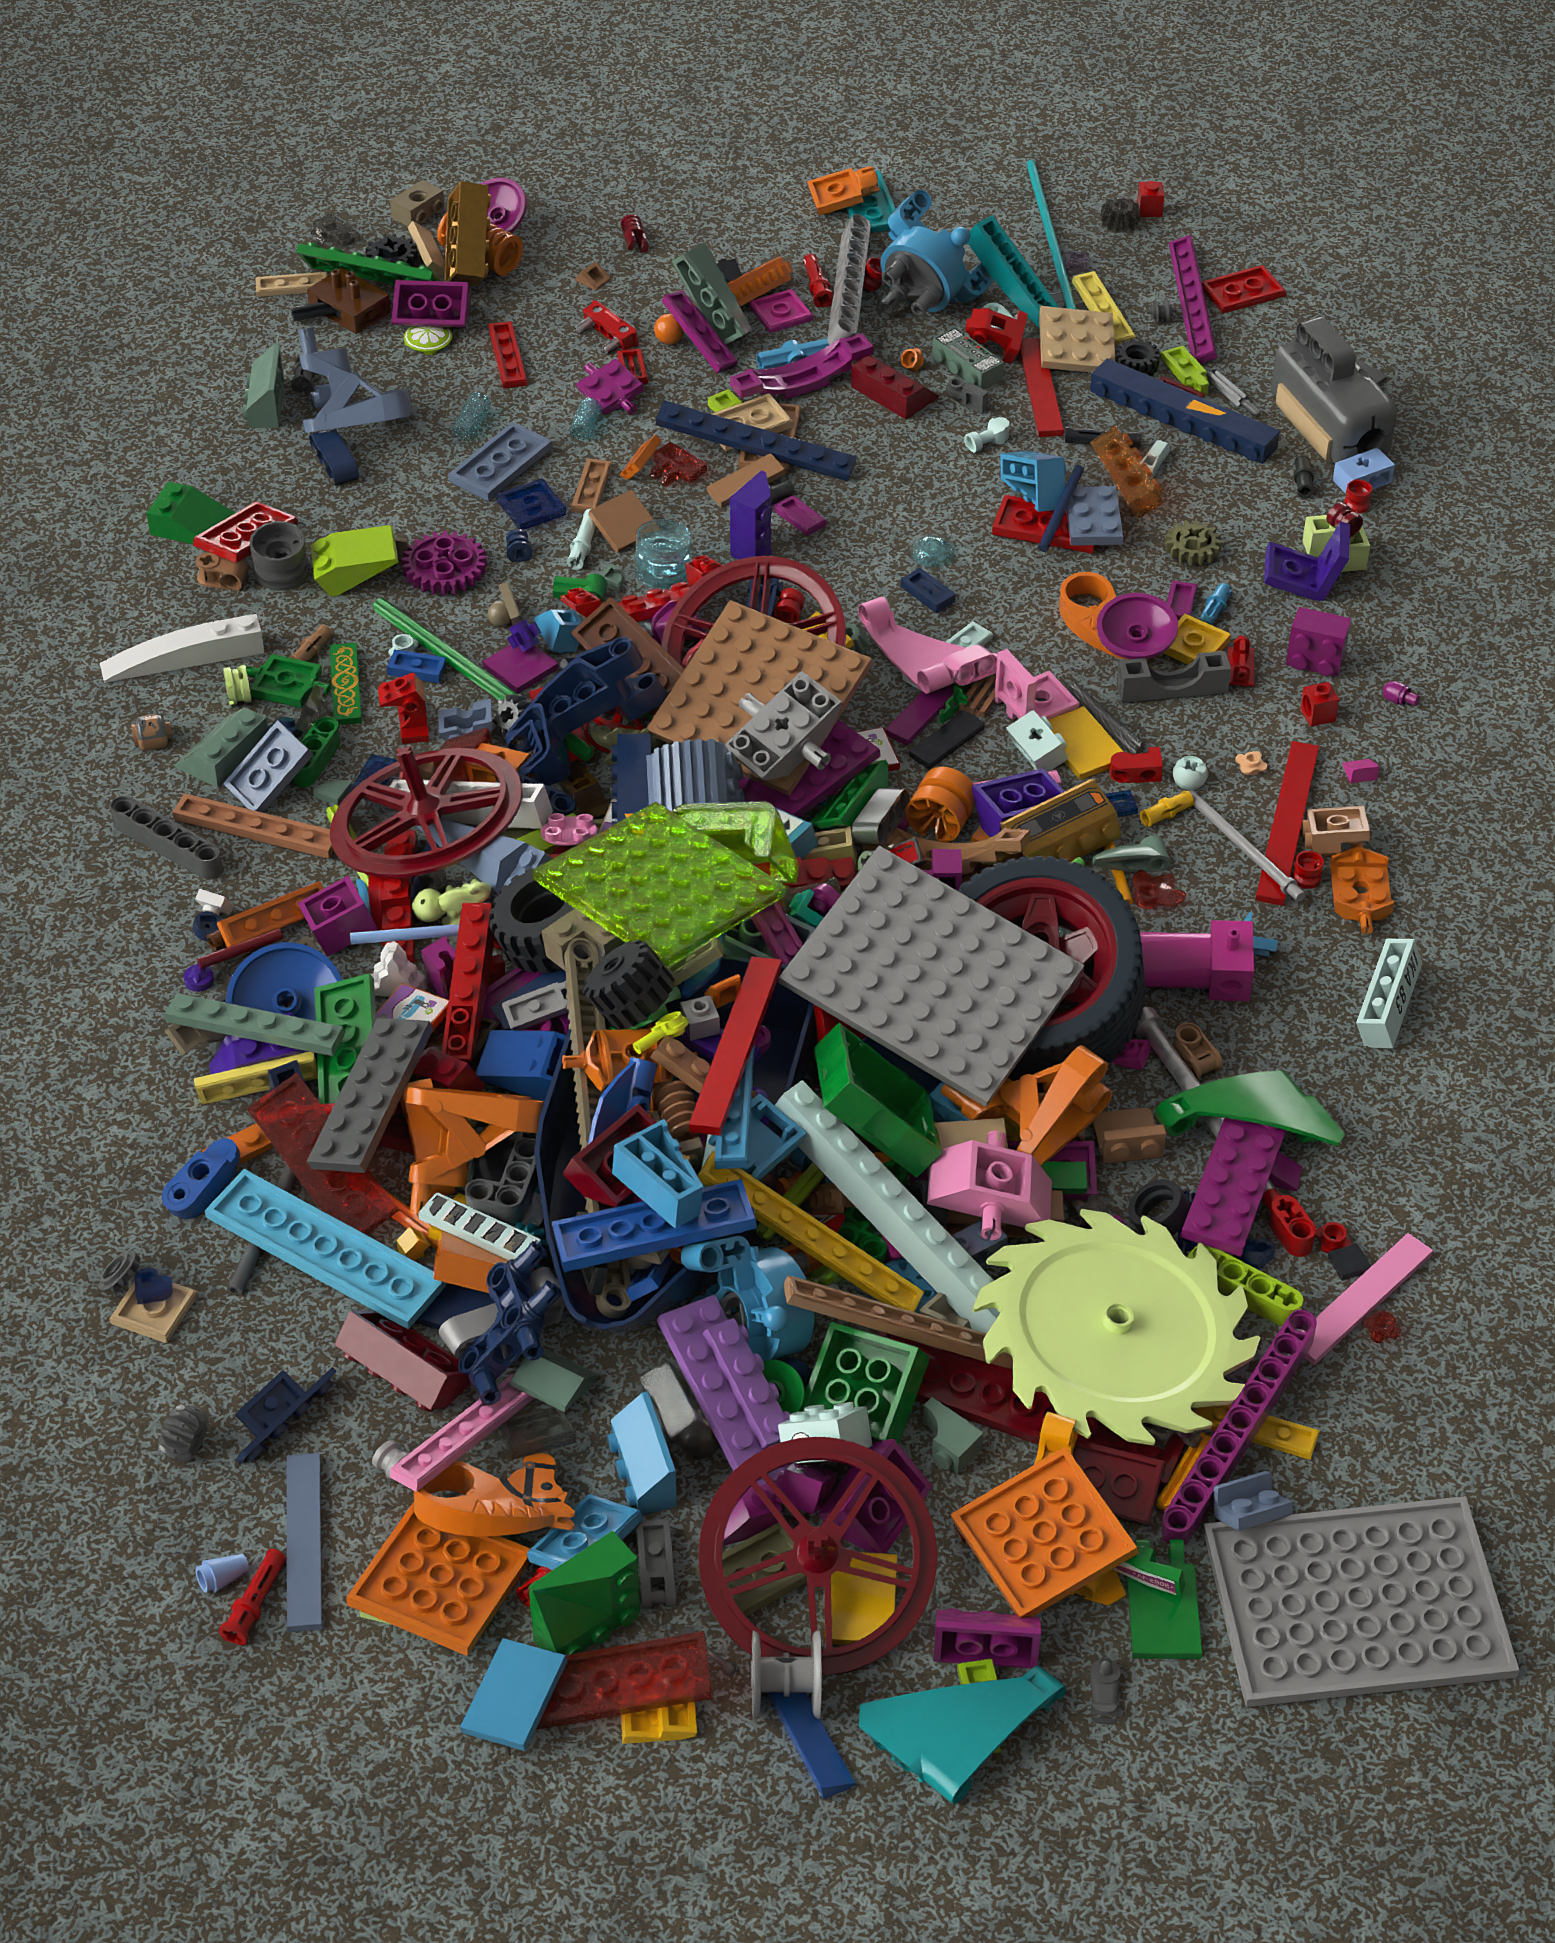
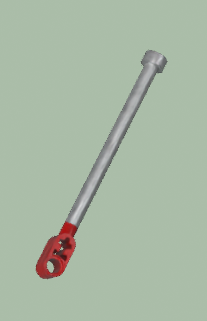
(1286, 1216)

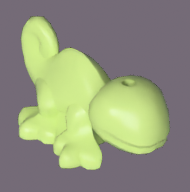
(431, 905)

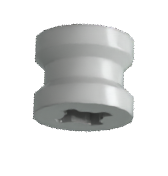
(387, 1456)

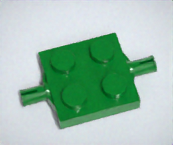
(285, 680)

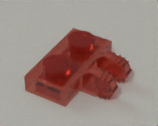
(678, 462)

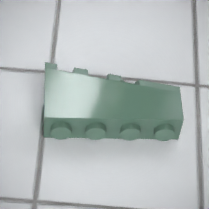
(711, 293)

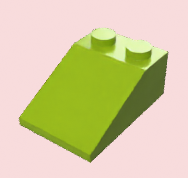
(352, 557)

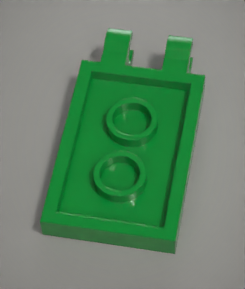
(1162, 1622)

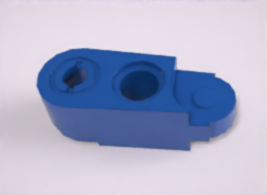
(188, 1194)

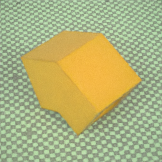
(412, 1244)

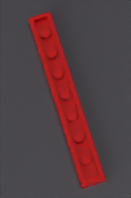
(1288, 819)
(735, 1046)

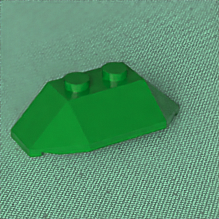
(844, 808)

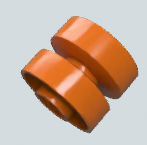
(941, 802)

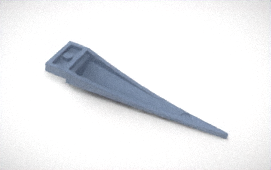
(497, 861)

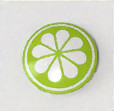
(427, 338)

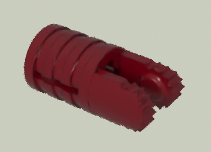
(634, 232)

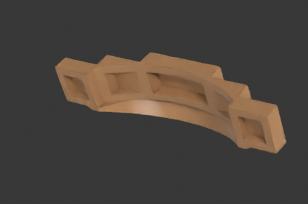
(985, 851)

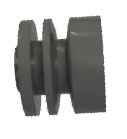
(279, 556)

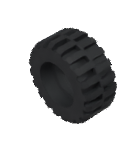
(518, 921)

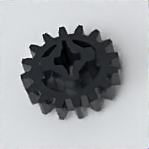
(393, 249)

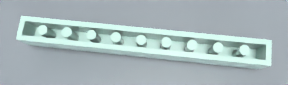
(888, 1205)

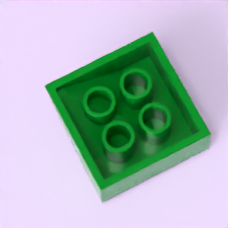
(870, 1374)
(586, 1597)

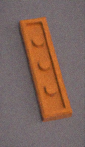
(266, 917)

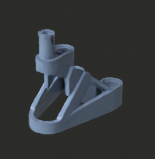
(343, 385)

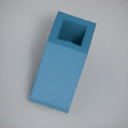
(556, 629)

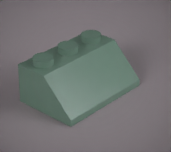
(265, 390)
(224, 747)

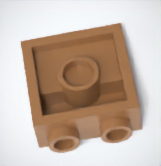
(1332, 826)

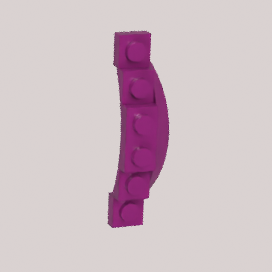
(803, 374)

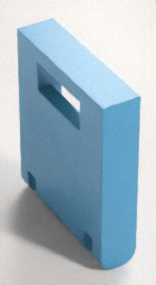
(765, 1146)

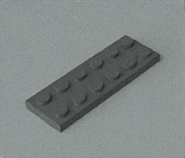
(370, 1095)

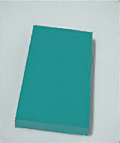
(875, 207)

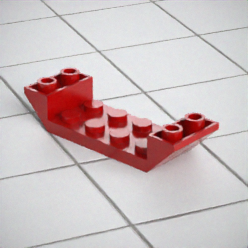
(645, 606)

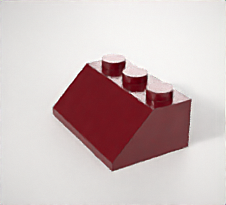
(890, 387)
(592, 1167)

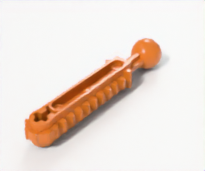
(744, 288)

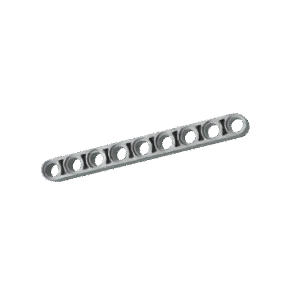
(849, 279)

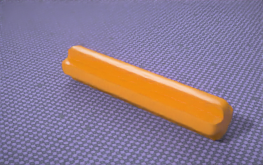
(1181, 1472)

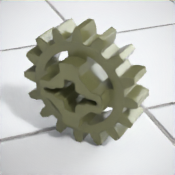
(1193, 543)

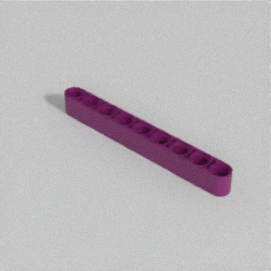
(1239, 1439)

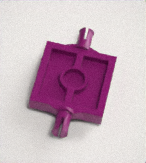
(611, 386)

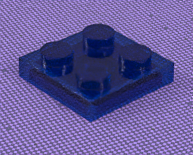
(531, 504)

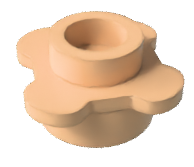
(1251, 763)

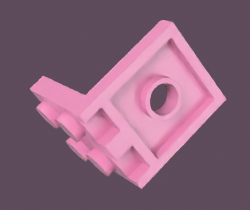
(1020, 690)

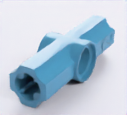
(789, 353)

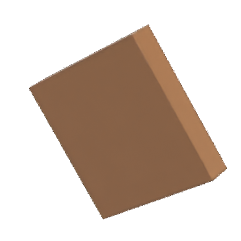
(620, 519)

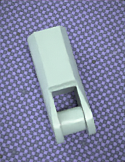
(1156, 456)

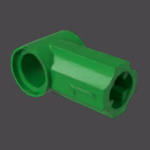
(592, 583)

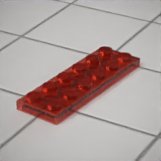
(293, 1123)
(630, 1680)

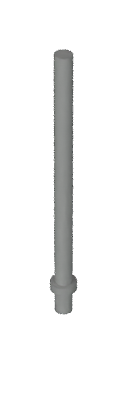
(1287, 885)

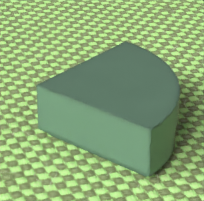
(613, 577)
(333, 791)

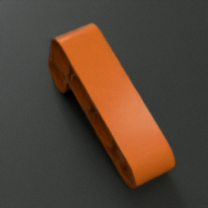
(423, 1132)

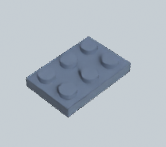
(1094, 516)
(268, 768)

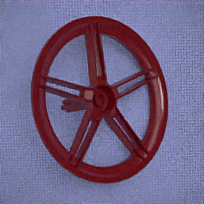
(746, 569)
(423, 808)
(819, 1551)

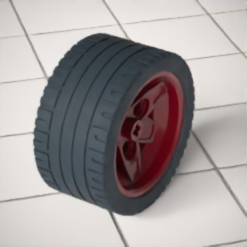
(1060, 894)

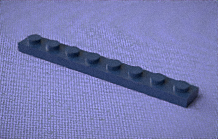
(755, 440)

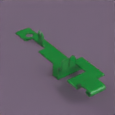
(958, 697)

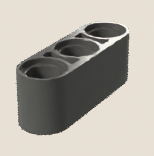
(880, 816)

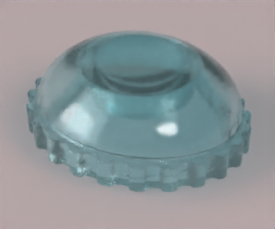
(932, 551)

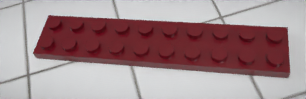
(987, 1397)

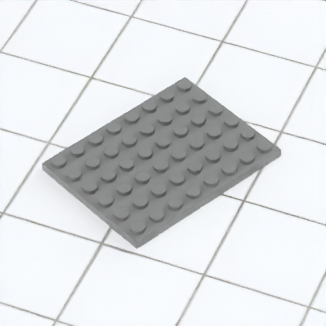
(931, 975)
(1359, 1602)

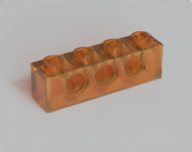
(1127, 472)

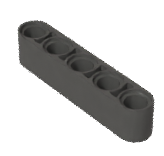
(166, 837)

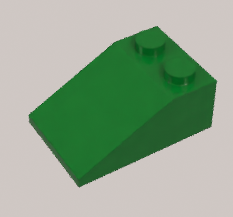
(184, 513)

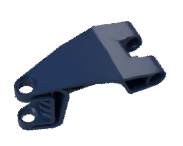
(576, 696)

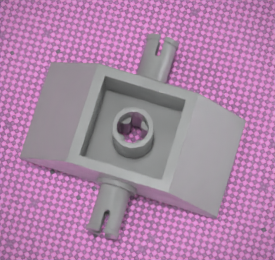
(786, 729)

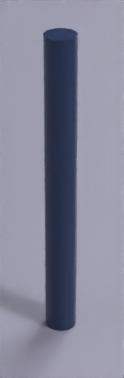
(1061, 508)

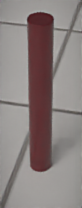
(239, 949)

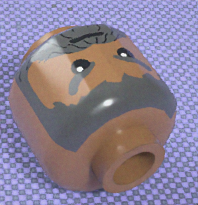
(151, 732)

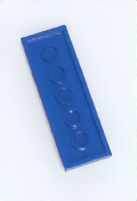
(641, 1230)

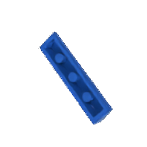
(812, 1743)

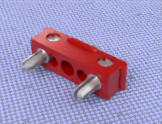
(609, 323)

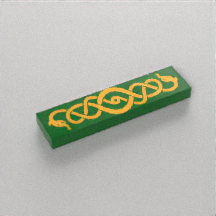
(345, 683)

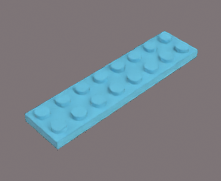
(325, 1248)

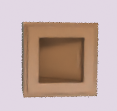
(593, 276)

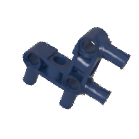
(516, 1325)

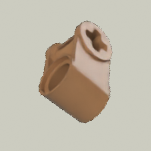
(221, 572)
(1196, 1050)

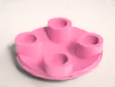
(568, 830)

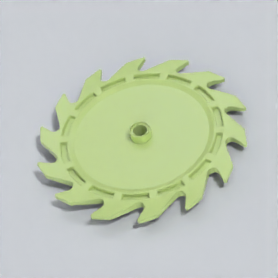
(1116, 1326)

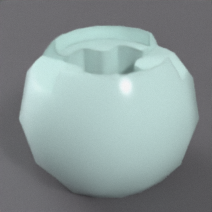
(1190, 773)

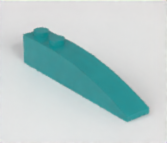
(1009, 268)

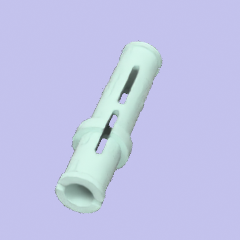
(581, 544)

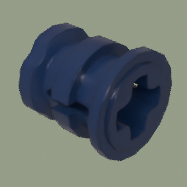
(518, 546)

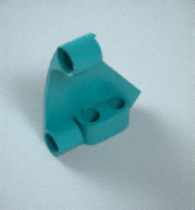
(955, 1729)

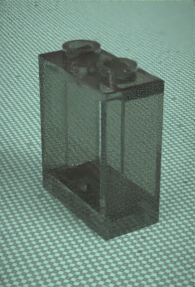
(680, 1410)

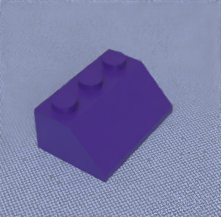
(751, 519)
(1010, 796)

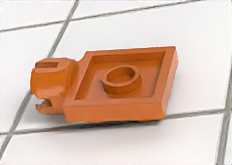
(843, 189)

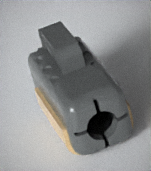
(1331, 394)

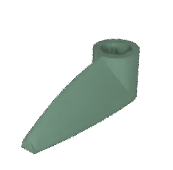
(1148, 856)

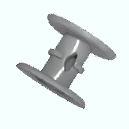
(786, 1674)

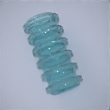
(585, 417)

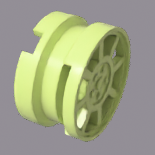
(237, 685)

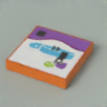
(414, 1004)

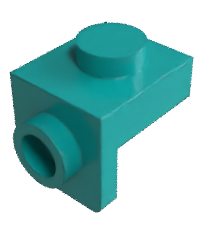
(802, 912)

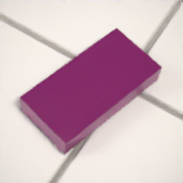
(800, 515)
(1182, 597)

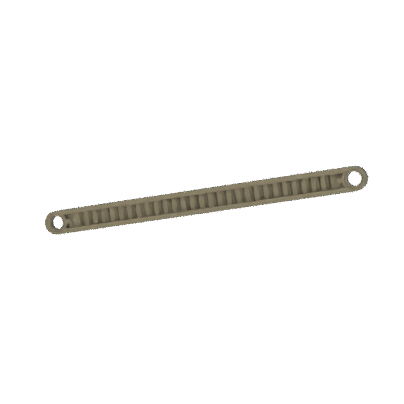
(583, 1021)

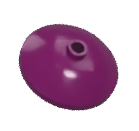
(507, 203)
(1137, 626)

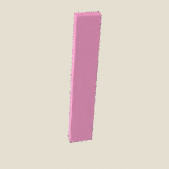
(1366, 1294)
(458, 1437)

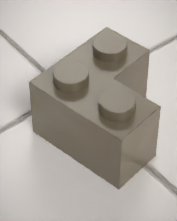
(572, 926)

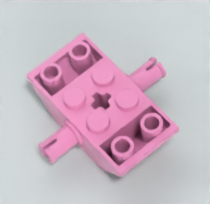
(990, 1184)

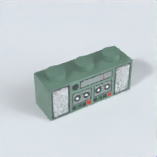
(967, 358)

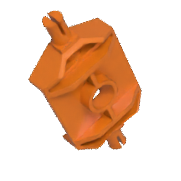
(1361, 869)
(607, 1057)

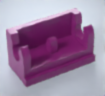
(439, 966)

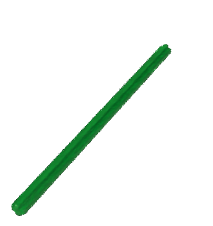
(464, 665)

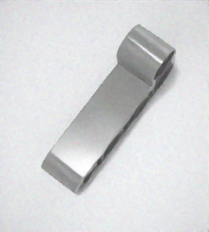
(463, 1329)

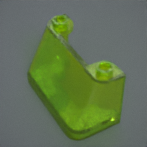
(748, 830)

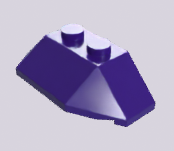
(242, 1052)

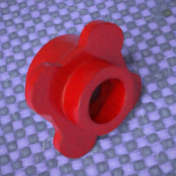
(1334, 1230)

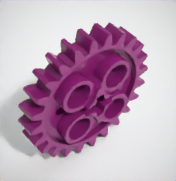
(444, 563)

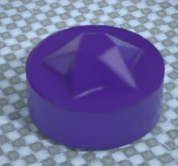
(198, 979)

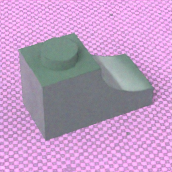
(955, 1438)

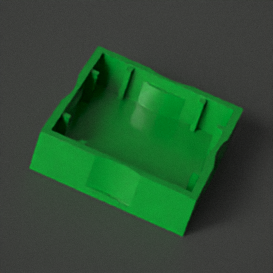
(877, 1100)

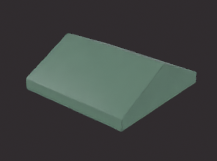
(553, 1379)

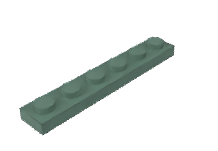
(254, 1024)

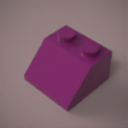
(336, 914)

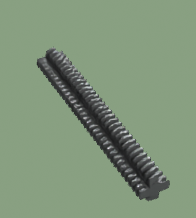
(1107, 720)

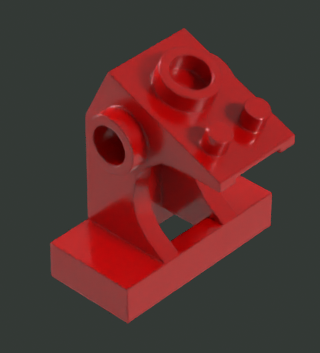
(1009, 338)
(409, 696)

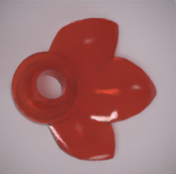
(1155, 891)

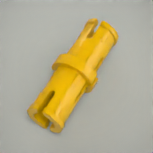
(1166, 808)

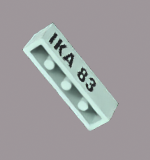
(1389, 993)

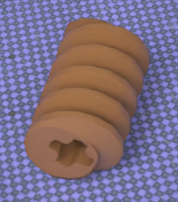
(676, 1105)

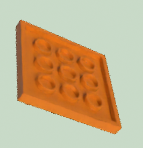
(1044, 1534)
(439, 1582)

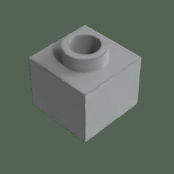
(701, 1016)

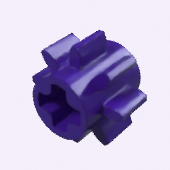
(524, 635)

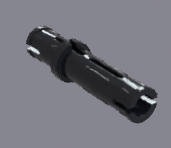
(1085, 436)

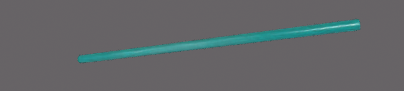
(1050, 234)

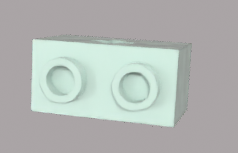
(1037, 741)

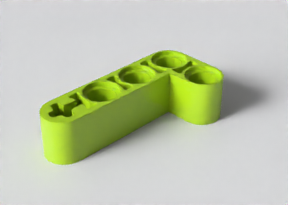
(1263, 1293)

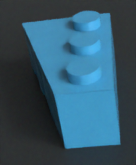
(1036, 476)
(659, 1174)

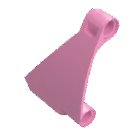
(922, 659)

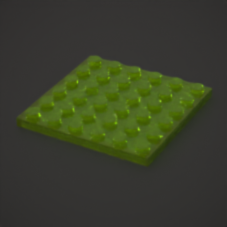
(659, 883)

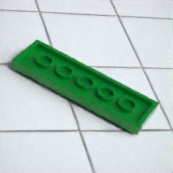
(366, 268)
(348, 1005)

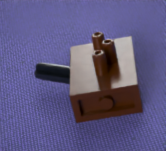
(345, 301)

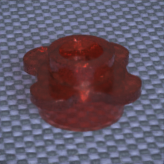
(1384, 1319)

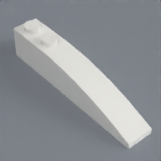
(188, 648)
(532, 812)

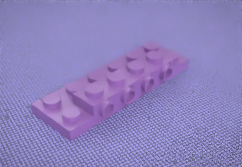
(725, 1379)

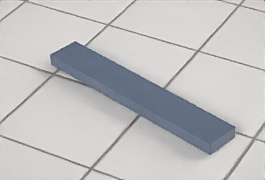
(304, 1543)

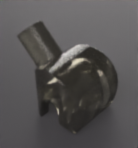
(438, 881)

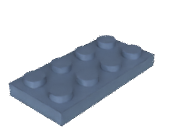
(500, 461)

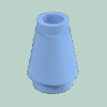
(220, 1572)

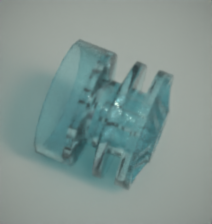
(662, 553)

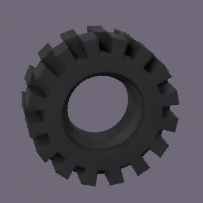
(1148, 353)

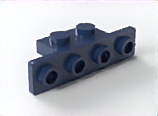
(273, 1405)

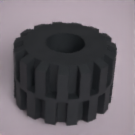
(629, 984)

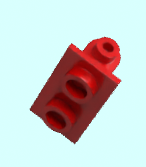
(1241, 662)

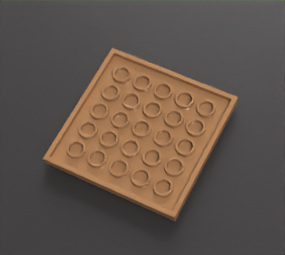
(757, 657)

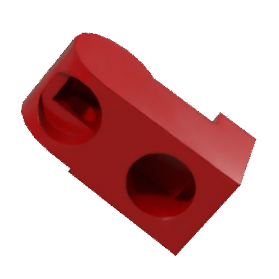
(1137, 767)

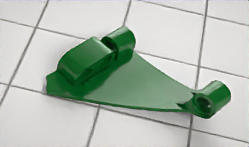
(1255, 1097)

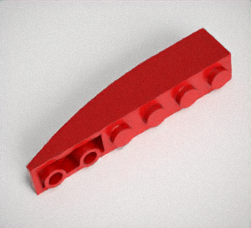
(469, 981)

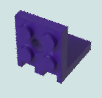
(1309, 575)

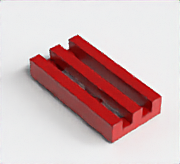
(629, 353)

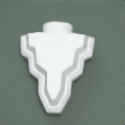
(395, 970)

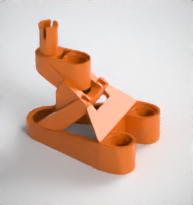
(1068, 1105)
(458, 1138)

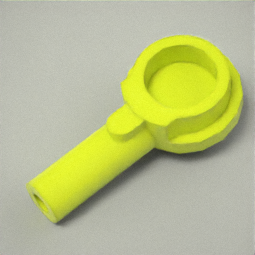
(670, 1024)

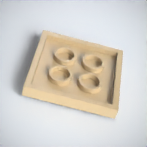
(1075, 338)

